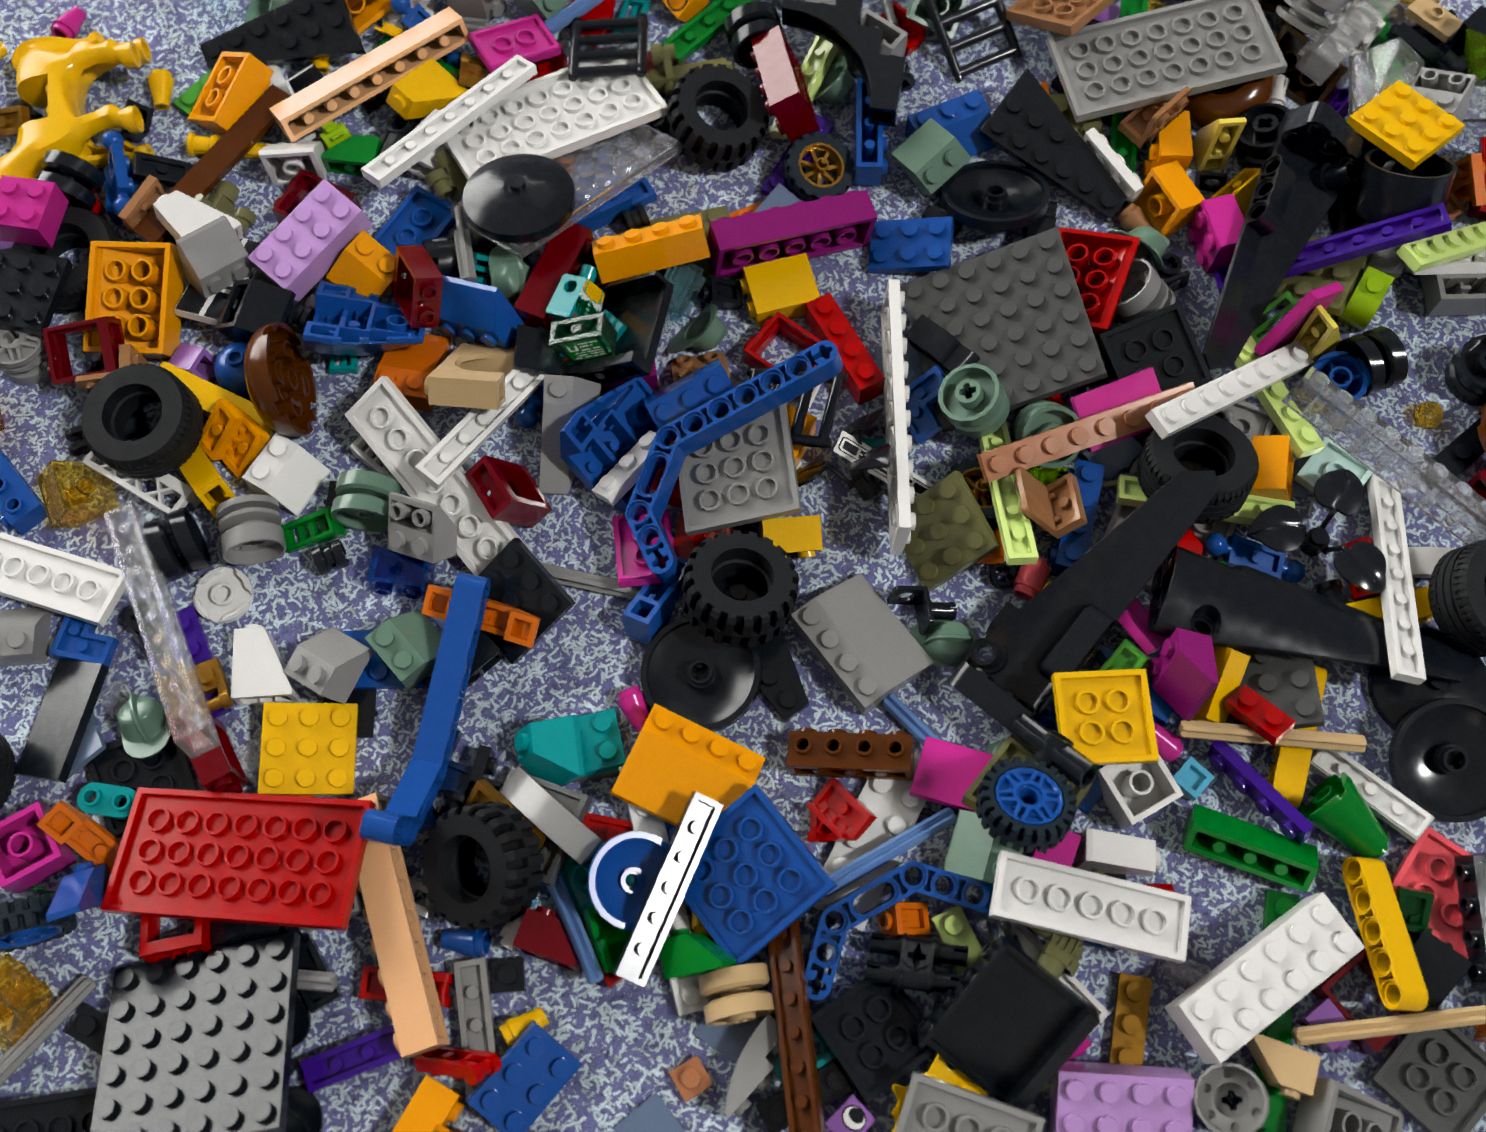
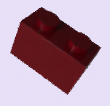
(546, 938)

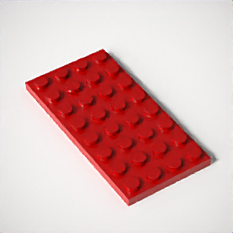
(239, 858)

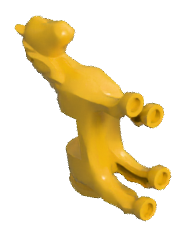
(56, 77)

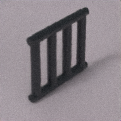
(949, 48)
(639, 53)
(823, 439)

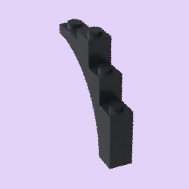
(862, 44)

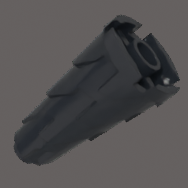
(444, 253)

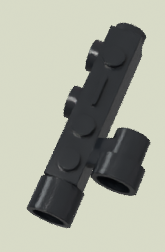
(1431, 55)

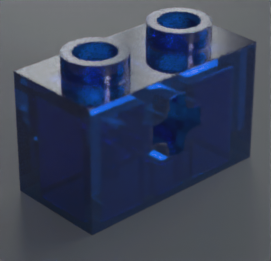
(387, 564)

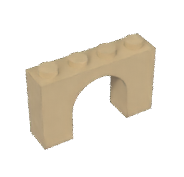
(471, 377)

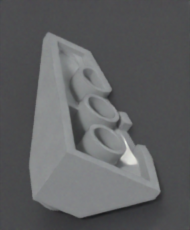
(560, 401)

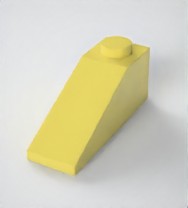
(1216, 142)
(1319, 334)

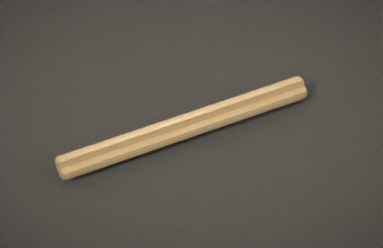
(1295, 738)
(1389, 1025)

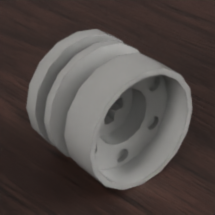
(1307, 13)
(1142, 293)
(23, 357)
(250, 529)
(1215, 1086)

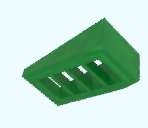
(330, 530)

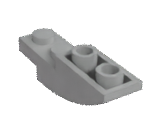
(752, 1067)

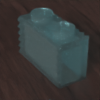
(686, 280)

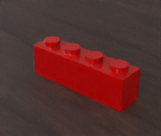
(830, 324)

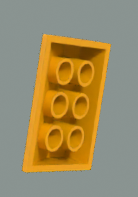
(650, 248)
(139, 287)
(679, 758)

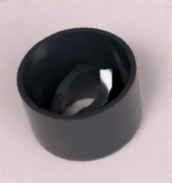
(1394, 190)

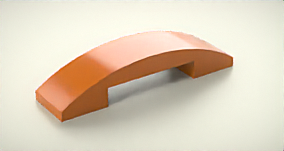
(498, 619)
(81, 833)

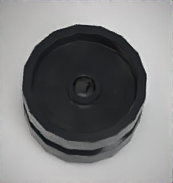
(747, 23)
(1259, 134)
(73, 176)
(1382, 354)
(1467, 372)
(177, 544)

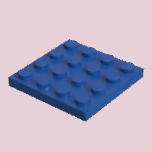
(754, 877)

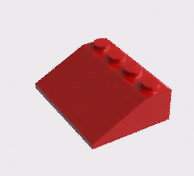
(1100, 270)

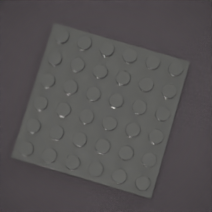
(1017, 315)

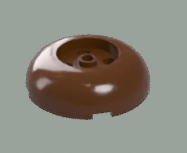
(1227, 101)
(280, 380)

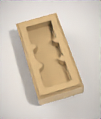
(1434, 18)

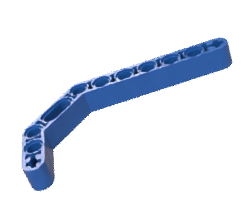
(712, 429)
(441, 714)
(900, 890)

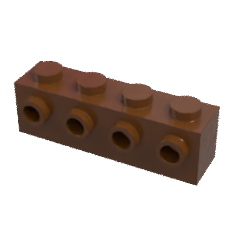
(851, 754)

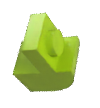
(1366, 298)

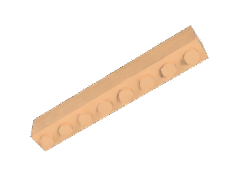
(369, 74)
(400, 948)

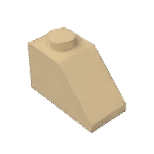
(1285, 1066)

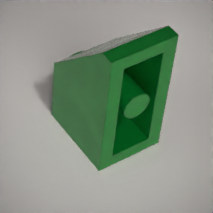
(351, 154)
(692, 955)

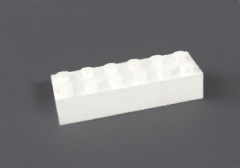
(1264, 978)

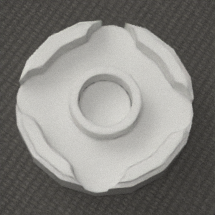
(226, 603)

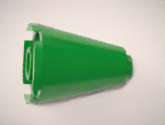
(1345, 816)

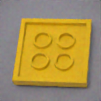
(1405, 124)
(1107, 715)
(308, 749)

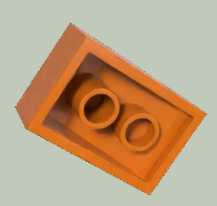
(410, 367)

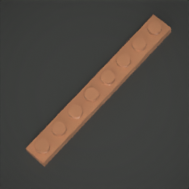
(1074, 435)

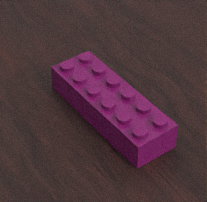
(781, 232)

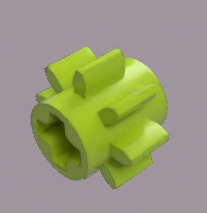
(333, 134)

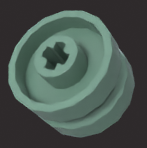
(974, 400)
(1042, 416)
(363, 500)

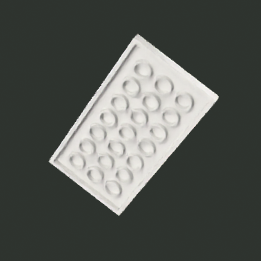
(557, 117)

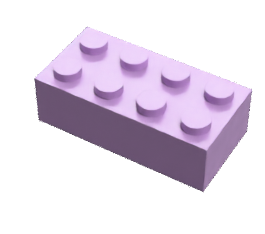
(310, 240)
(1120, 1098)

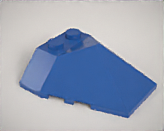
(356, 324)
(606, 432)

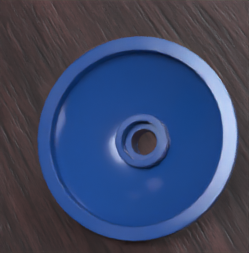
(623, 855)

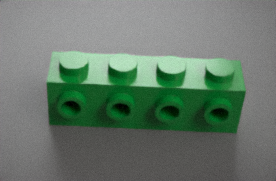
(1250, 848)

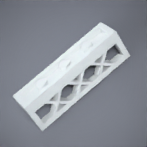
(167, 482)

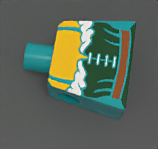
(576, 295)

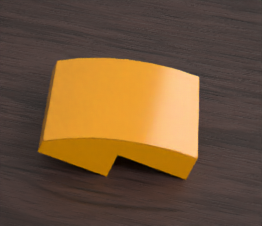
(233, 437)

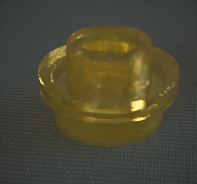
(1433, 410)

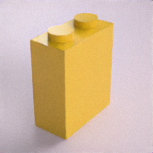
(779, 286)

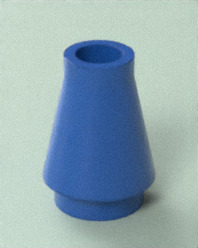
(467, 942)

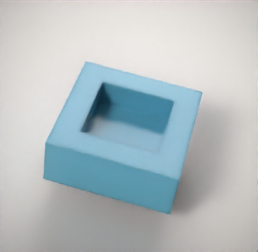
(1193, 778)

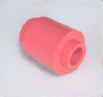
(1031, 579)

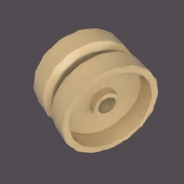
(736, 994)

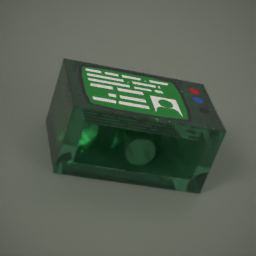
(583, 338)

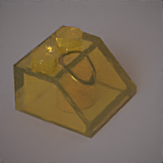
(75, 494)
(21, 1000)

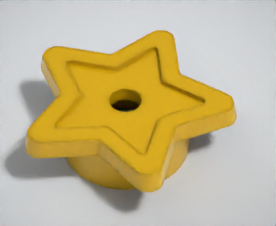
(389, 29)

